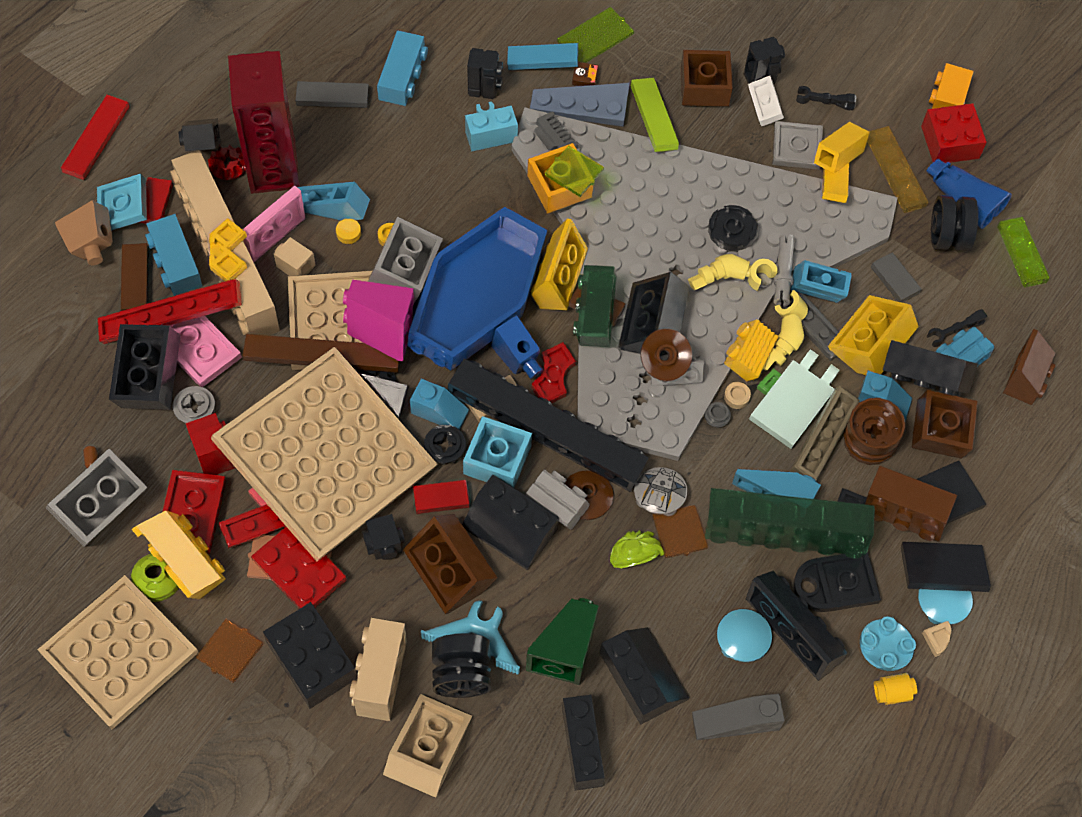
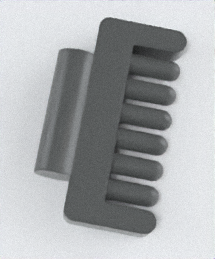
(548, 133)

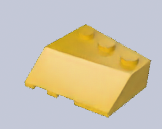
(185, 555)

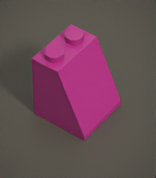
(379, 315)

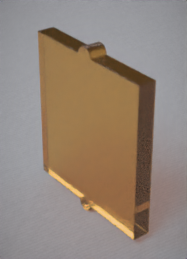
(680, 532)
(229, 650)

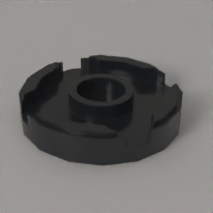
(732, 228)

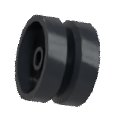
(954, 223)

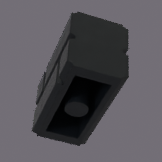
(763, 60)
(484, 73)

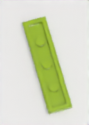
(654, 115)

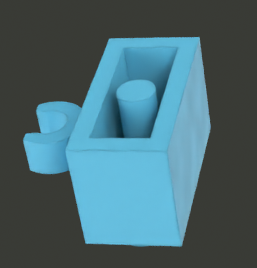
(490, 127)

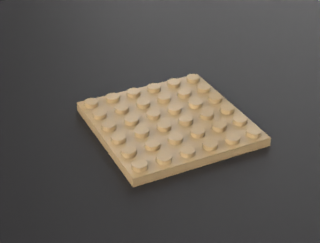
(324, 453)

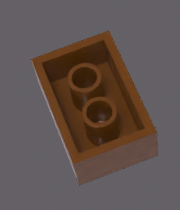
(910, 504)

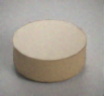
(737, 395)

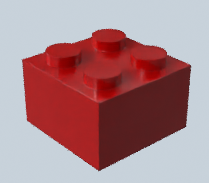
(953, 133)

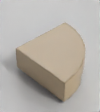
(938, 637)

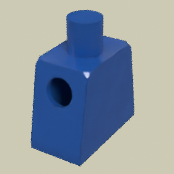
(517, 348)

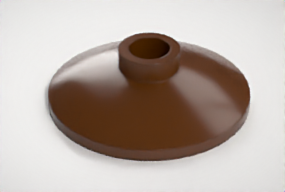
(678, 352)
(601, 496)

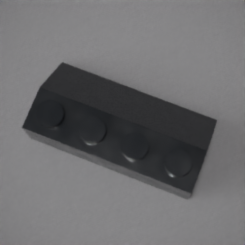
(795, 624)

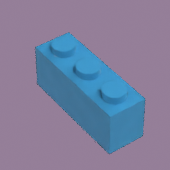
(402, 68)
(173, 255)

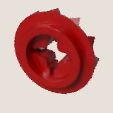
(235, 167)

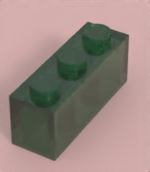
(595, 305)

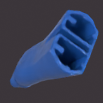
(958, 183)

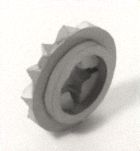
(184, 399)

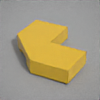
(222, 242)

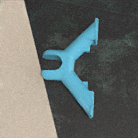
(488, 629)

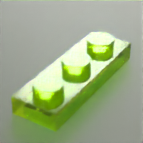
(1023, 252)

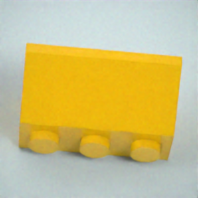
(560, 268)
(868, 333)

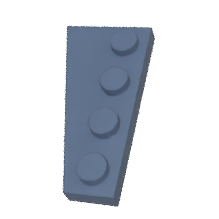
(584, 103)

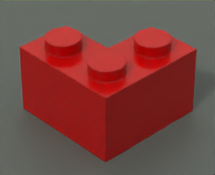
(209, 455)

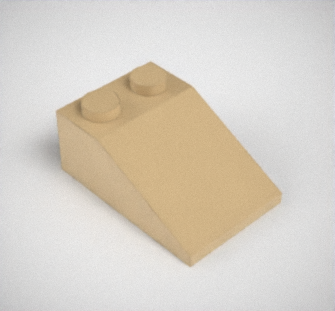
(427, 745)

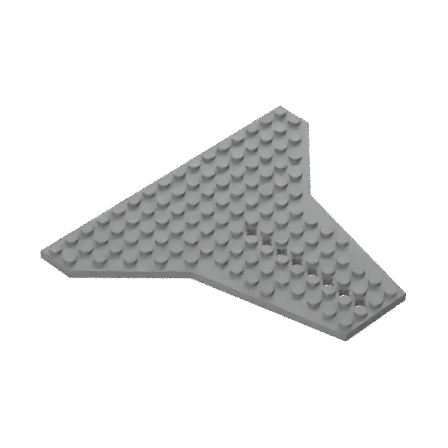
(654, 218)

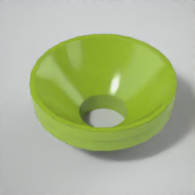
(157, 588)

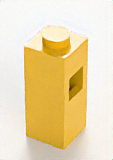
(841, 147)

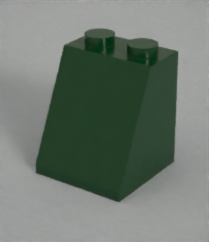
(564, 643)

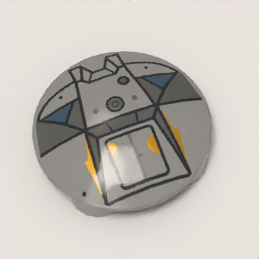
(660, 491)

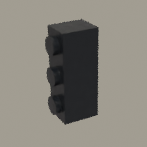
(200, 134)
(583, 742)

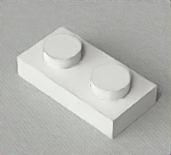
(765, 101)

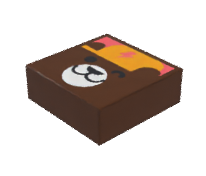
(585, 74)

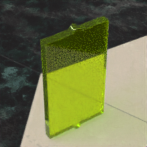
(597, 34)

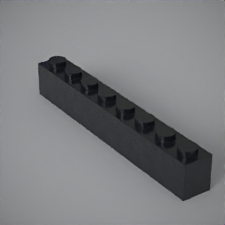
(548, 424)

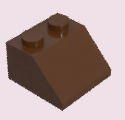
(1031, 369)

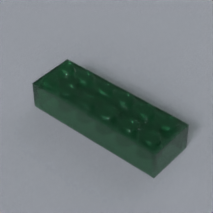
(789, 522)

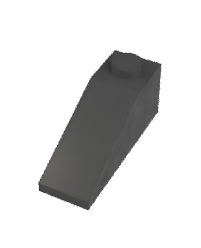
(739, 717)

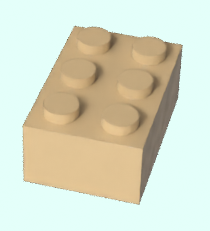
(379, 669)

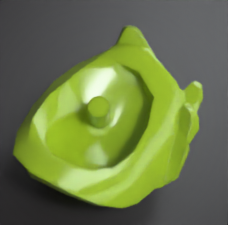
(635, 549)

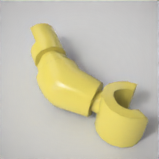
(732, 266)
(791, 330)

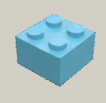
(497, 451)

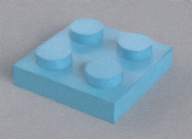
(124, 200)

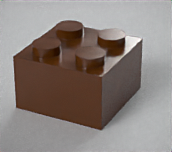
(706, 78)
(944, 424)

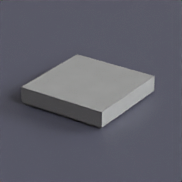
(796, 144)

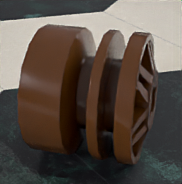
(881, 420)

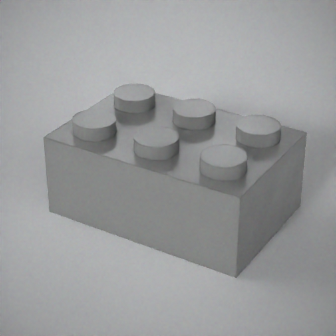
(406, 257)
(96, 497)

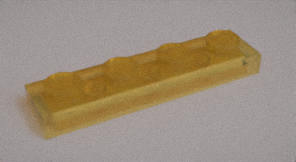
(896, 169)

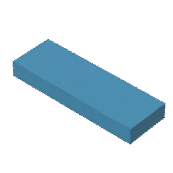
(542, 56)

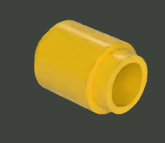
(895, 689)

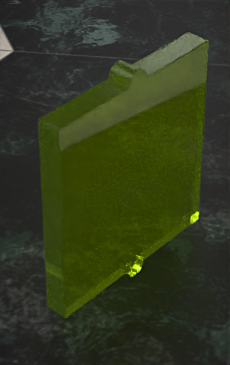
(574, 171)

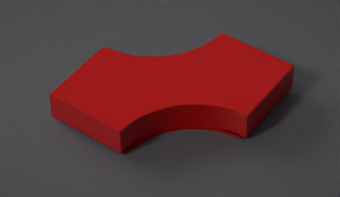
(556, 365)

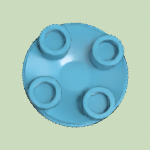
(945, 605)
(744, 635)
(887, 644)

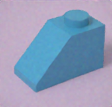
(887, 388)
(437, 405)

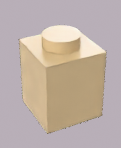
(294, 258)

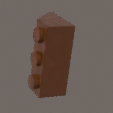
(449, 562)

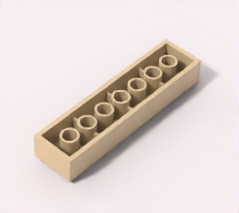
(207, 212)

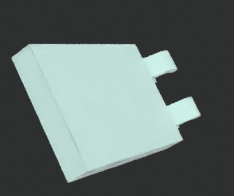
(794, 400)

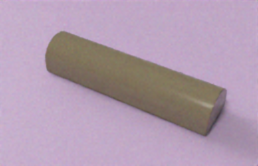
(825, 433)

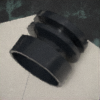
(461, 665)

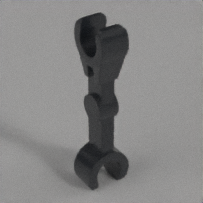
(845, 101)
(974, 320)

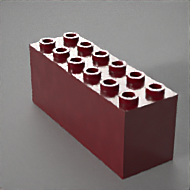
(263, 121)

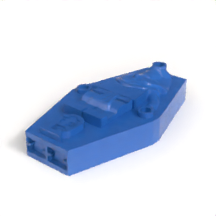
(476, 288)

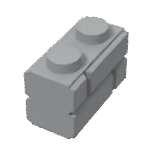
(558, 498)

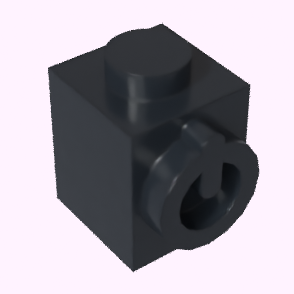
(383, 537)

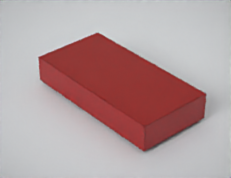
(157, 198)
(441, 496)

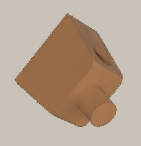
(87, 231)

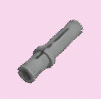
(784, 278)

